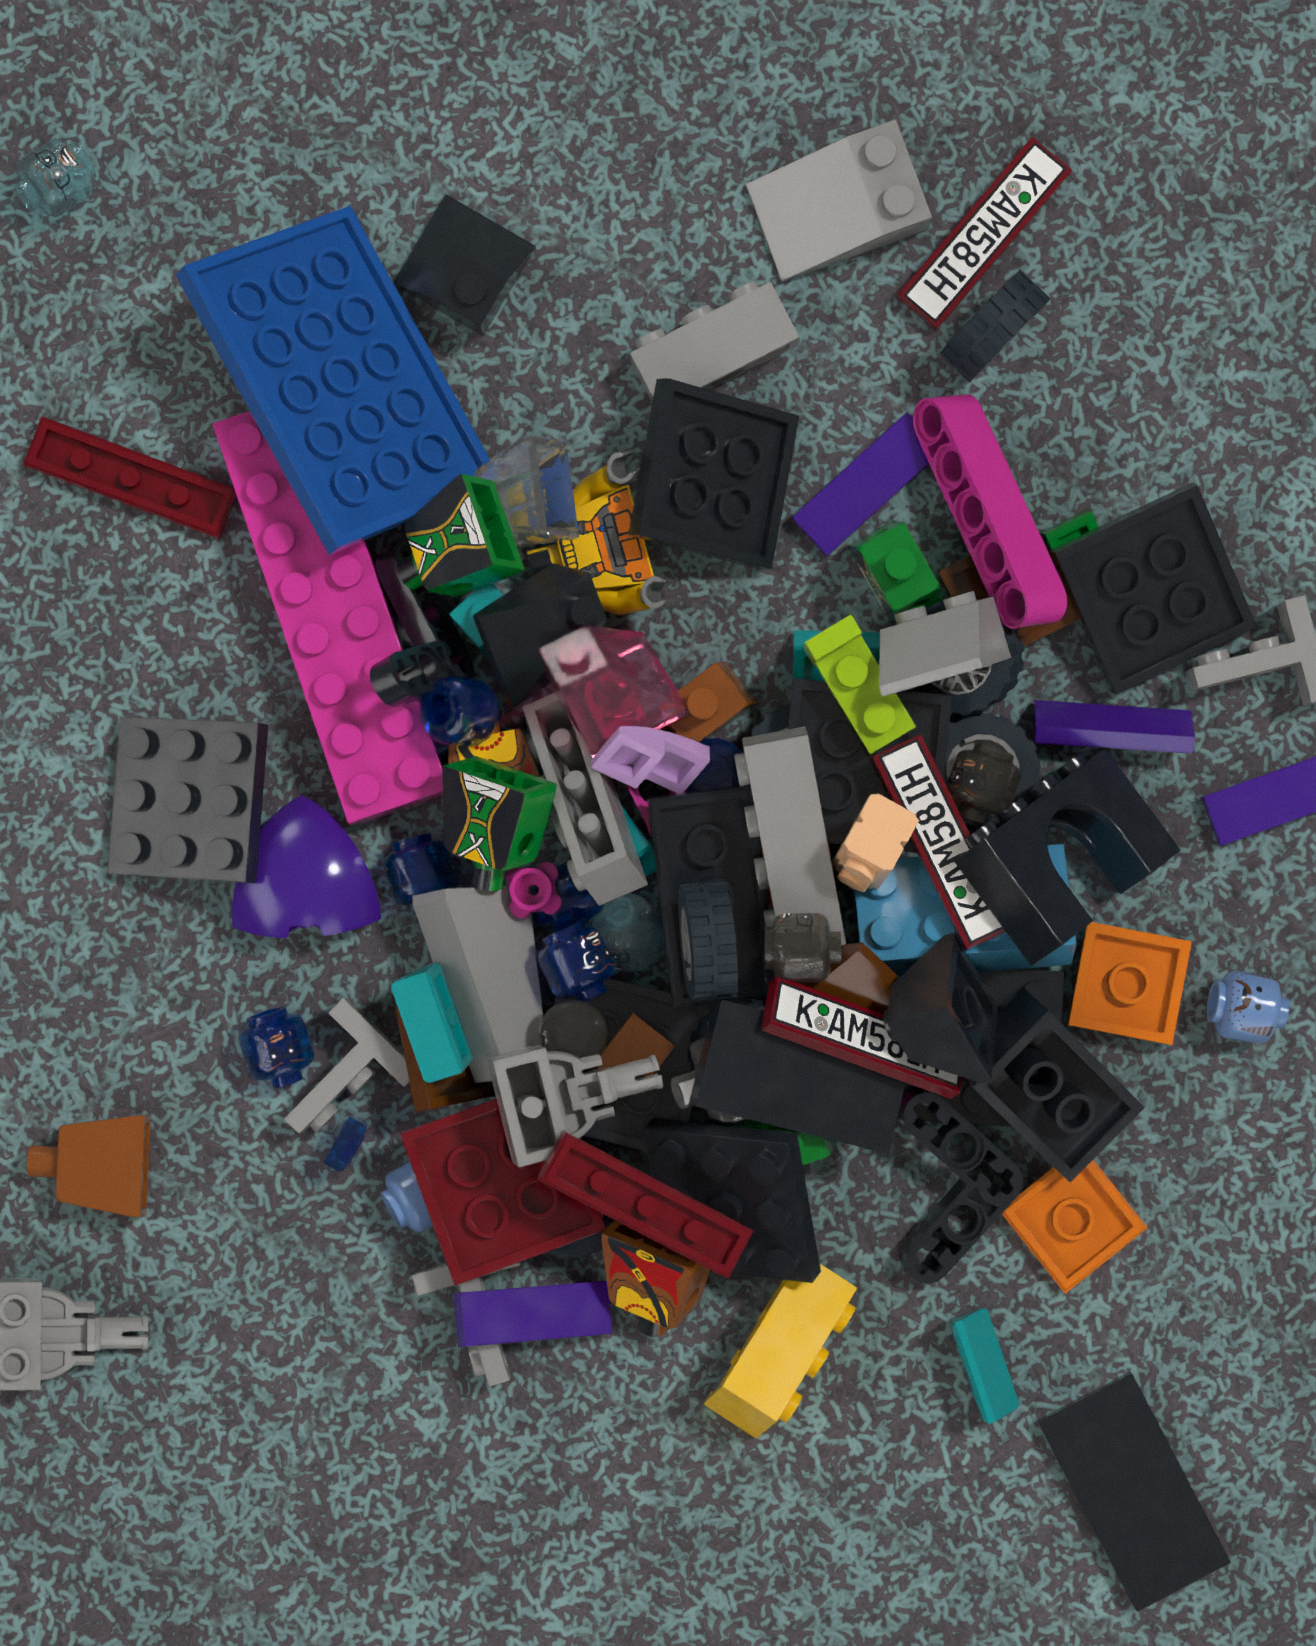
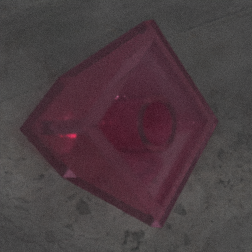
(610, 682)

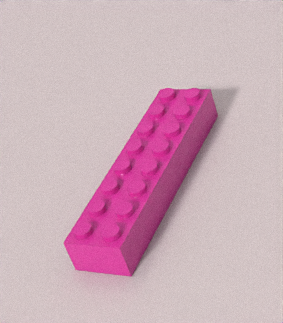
(335, 634)

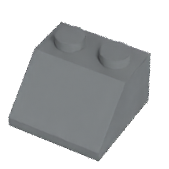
(940, 644)

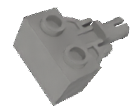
(549, 1093)
(43, 1333)

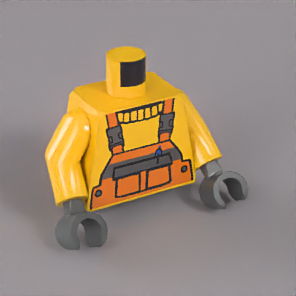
(604, 548)

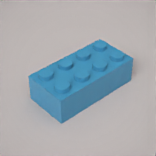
(908, 919)

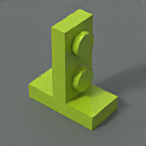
(854, 682)

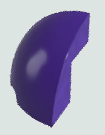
(305, 877)

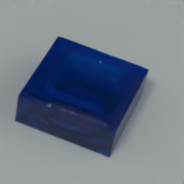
(347, 1143)

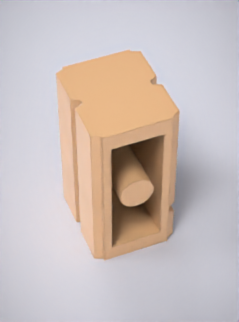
(873, 843)

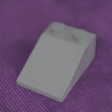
(840, 201)

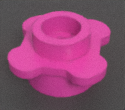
(520, 883)

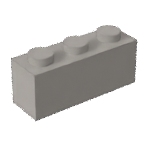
(717, 342)

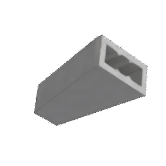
(487, 967)

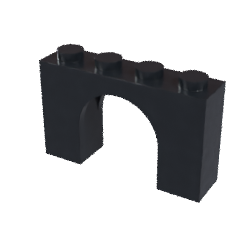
(1013, 863)

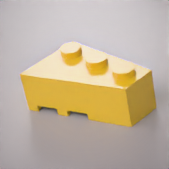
(781, 1351)

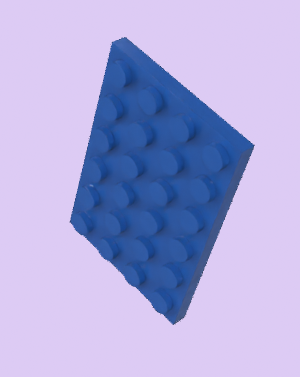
(334, 375)

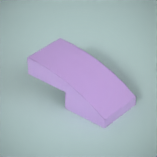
(653, 755)

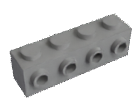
(586, 806)
(789, 824)

